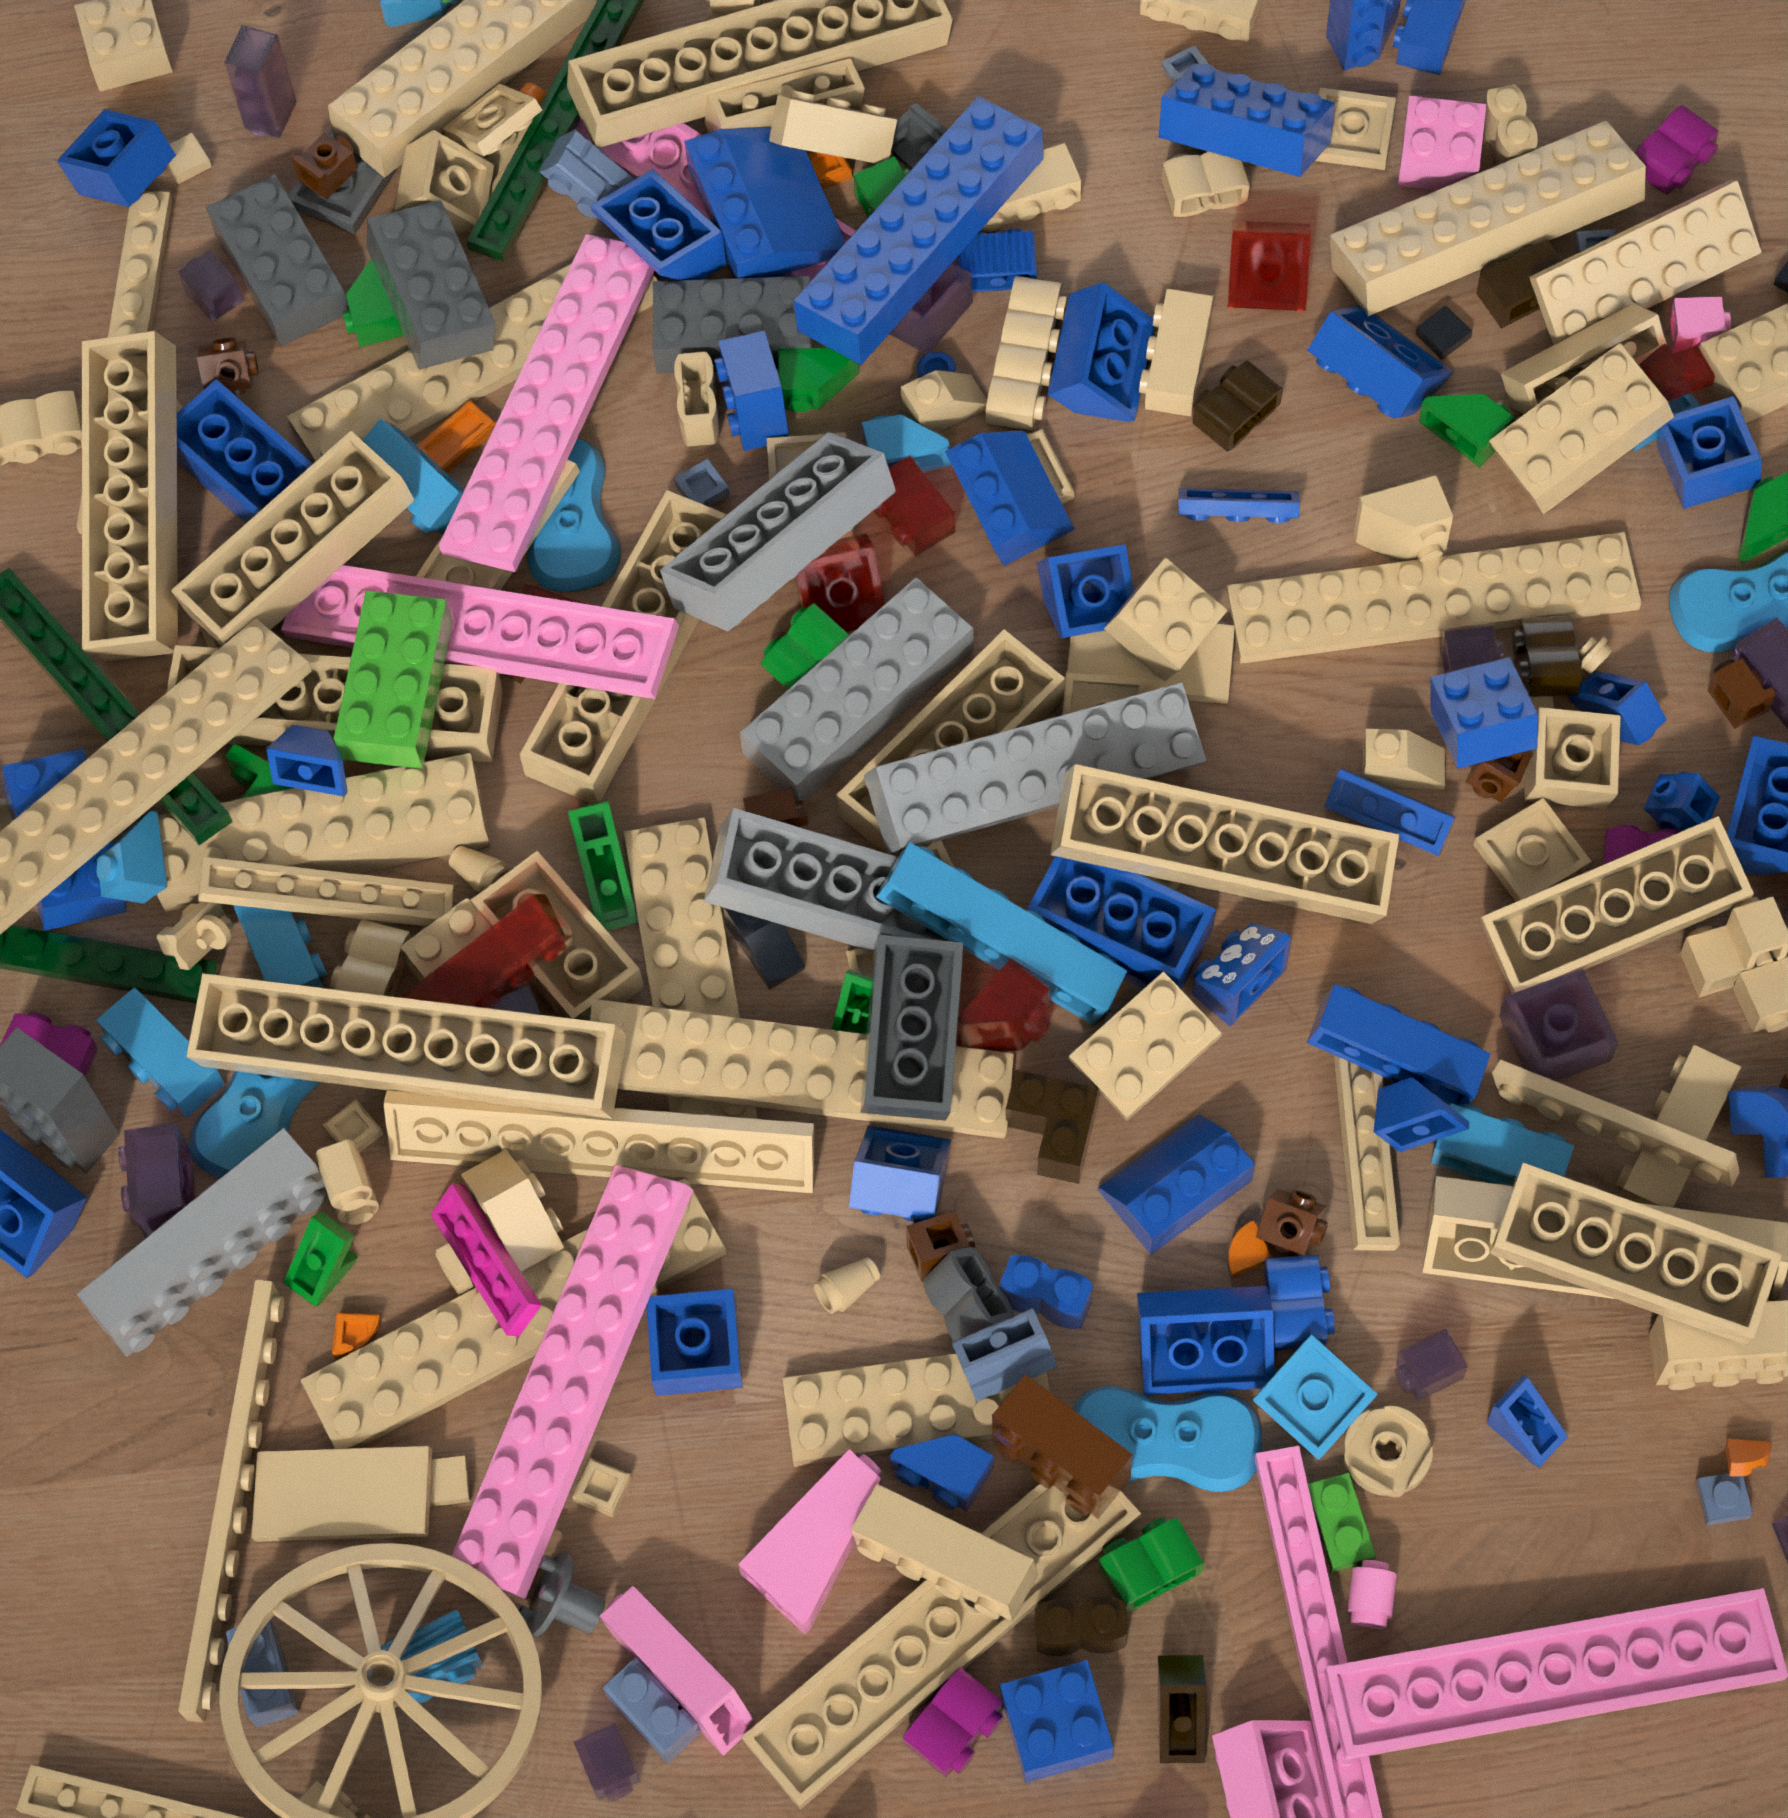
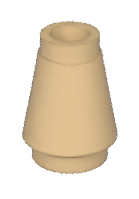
(477, 868)
(846, 1284)

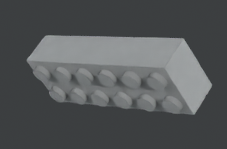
(778, 531)
(857, 690)
(805, 881)
(204, 1243)

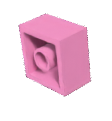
(1440, 142)

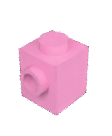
(1696, 321)

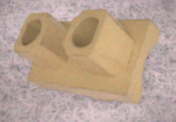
(198, 931)

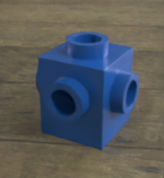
(1681, 801)

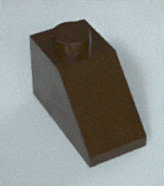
(1181, 1708)

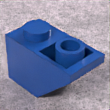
(946, 1467)

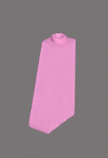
(812, 1542)
(679, 1669)

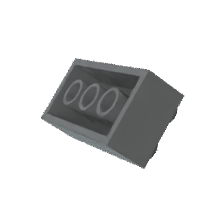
(278, 260)
(430, 284)
(699, 313)
(912, 1027)
(53, 1103)

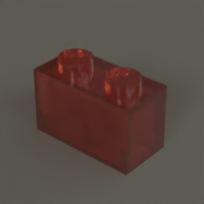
(916, 509)

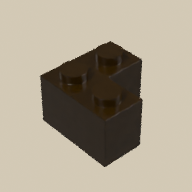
(1059, 1112)

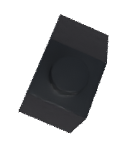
(766, 946)

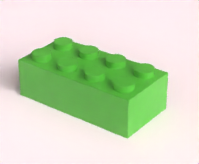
(393, 679)

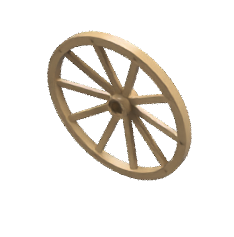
(381, 1664)

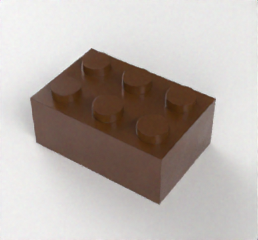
(1060, 1447)

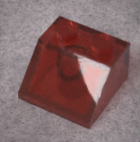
(1269, 265)
(843, 582)
(1006, 1012)

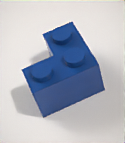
(751, 390)

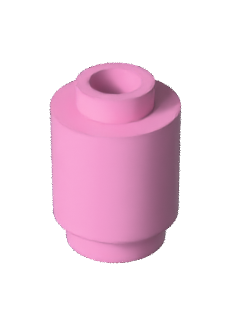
(1371, 1594)

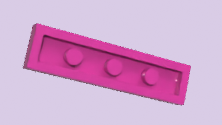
(486, 1260)

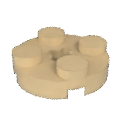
(1389, 1476)

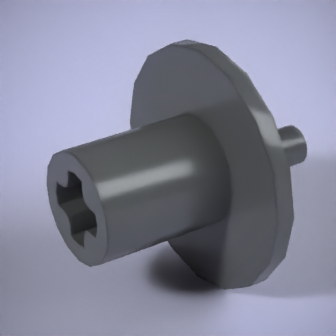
(561, 1599)

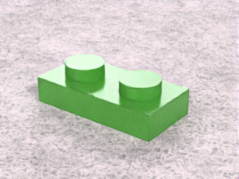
(1340, 1522)

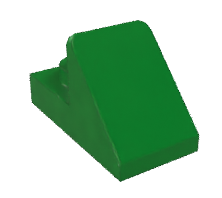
(251, 772)
(320, 1259)

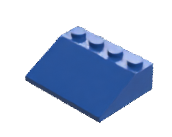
(762, 202)

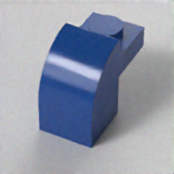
(1765, 1113)

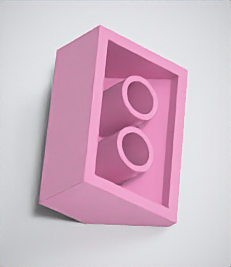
(1272, 1770)

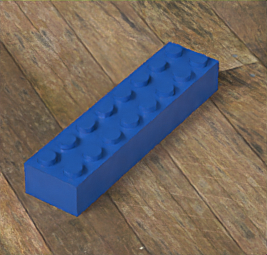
(918, 230)

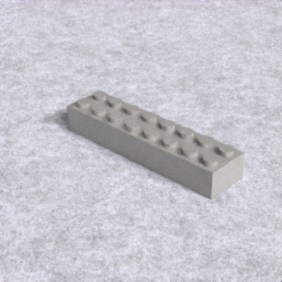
(1025, 767)

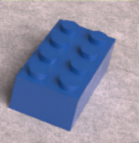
(1246, 119)
(235, 451)
(79, 895)
(1125, 917)

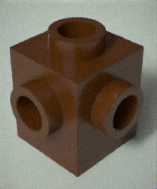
(223, 353)
(1292, 1222)

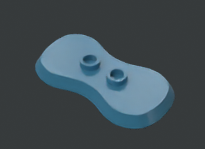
(576, 542)
(1724, 606)
(244, 1119)
(1195, 1439)

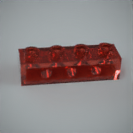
(498, 957)

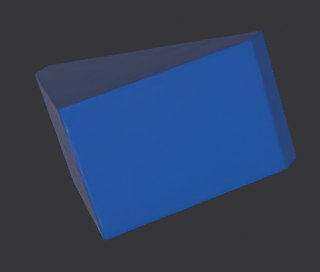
(1527, 1422)

